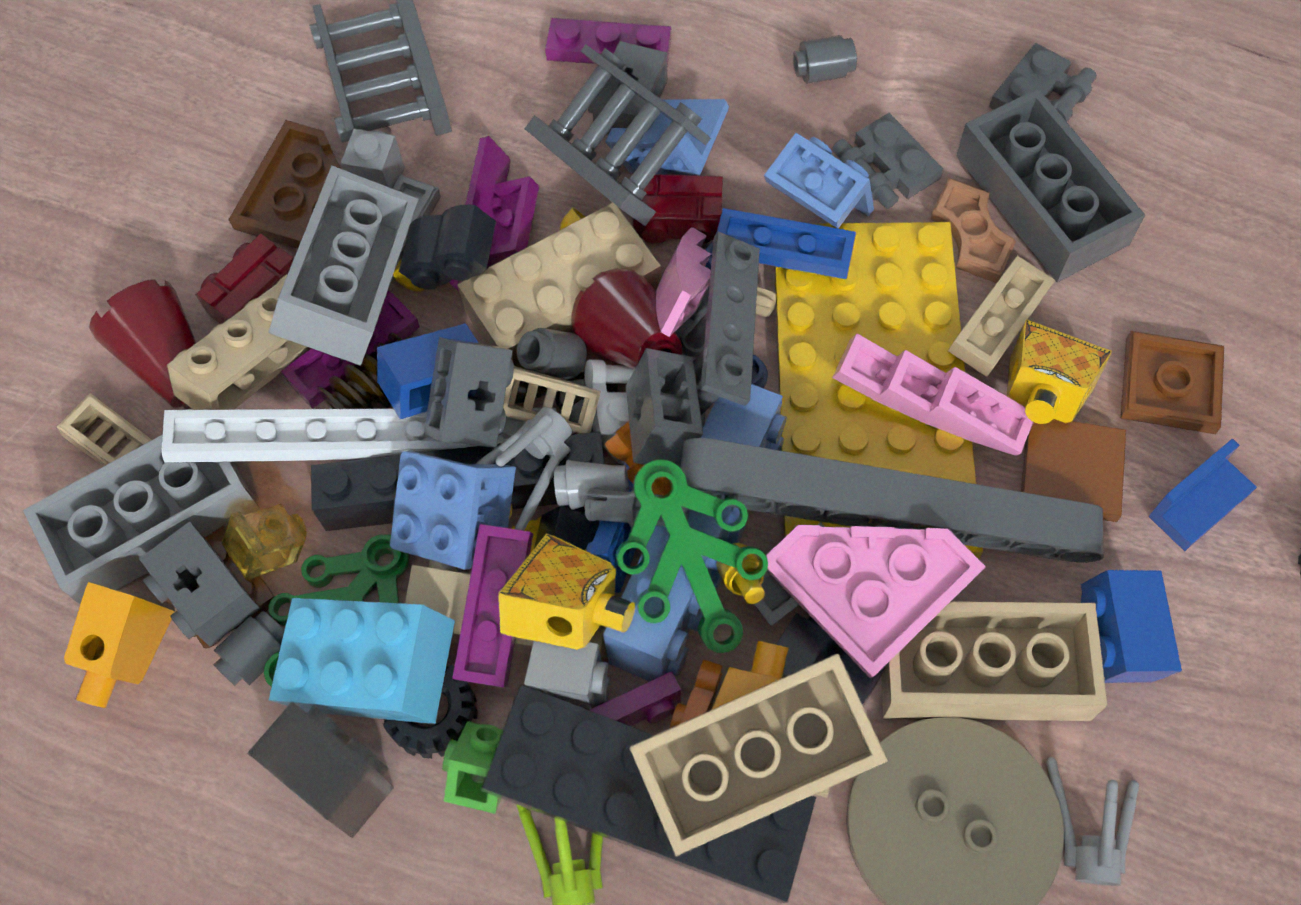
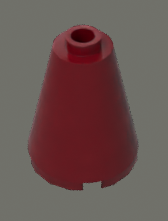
(620, 318)
(146, 333)

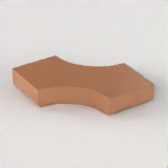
(980, 243)

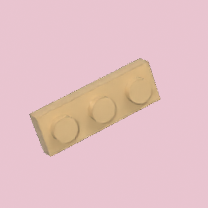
(1001, 316)

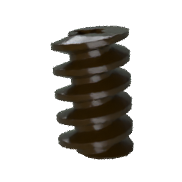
(361, 385)

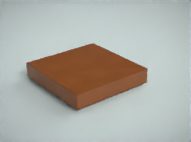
(1173, 382)
(1076, 464)

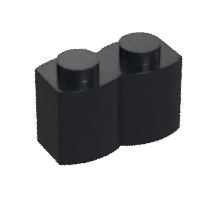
(447, 246)

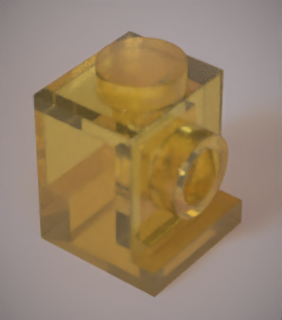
(264, 540)

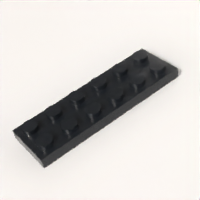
(584, 773)

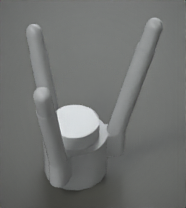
(540, 437)
(1100, 857)

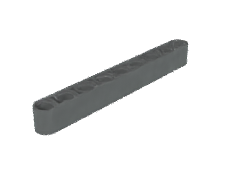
(884, 497)

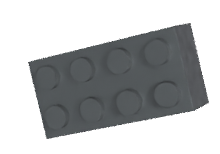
(1049, 185)

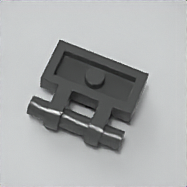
(1048, 73)
(898, 157)

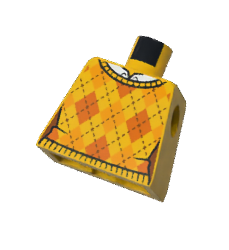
(1053, 373)
(562, 596)

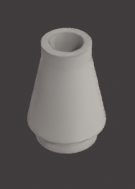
(577, 477)

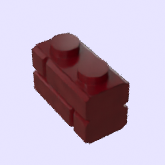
(681, 204)
(249, 275)

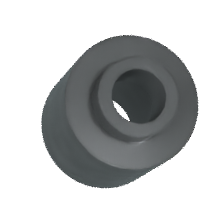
(825, 59)
(552, 353)
(249, 648)

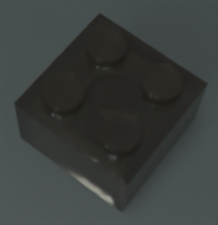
(315, 763)

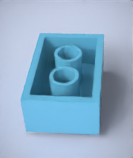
(363, 659)

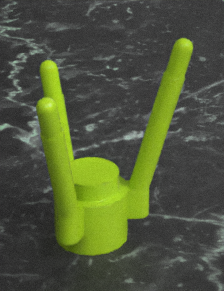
(571, 880)

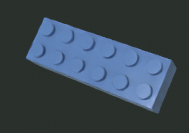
(659, 648)

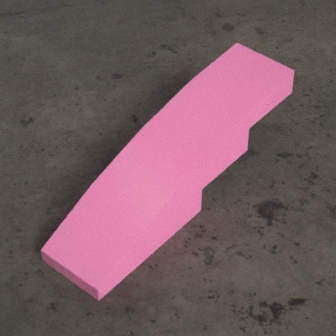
(683, 283)
(937, 398)

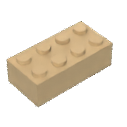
(544, 279)
(1000, 664)
(757, 754)

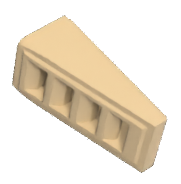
(553, 384)
(85, 415)

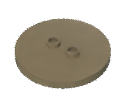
(955, 818)

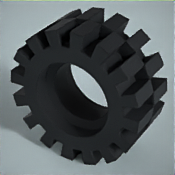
(436, 738)

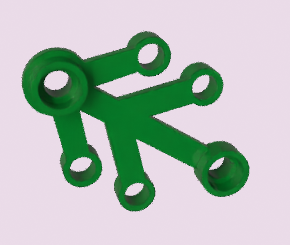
(685, 547)
(369, 576)

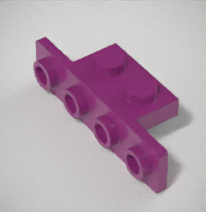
(505, 201)

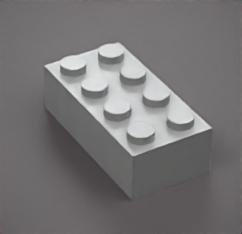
(343, 266)
(127, 508)

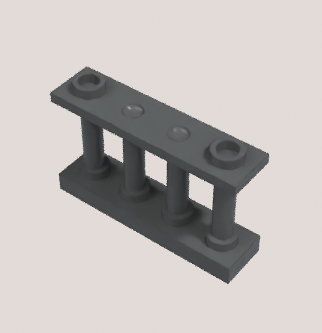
(419, 74)
(605, 172)
(724, 325)

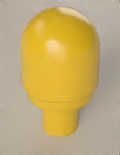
(750, 589)

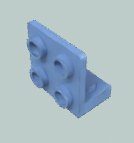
(690, 153)
(821, 181)
(444, 504)

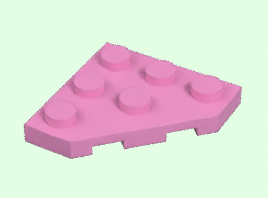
(872, 583)

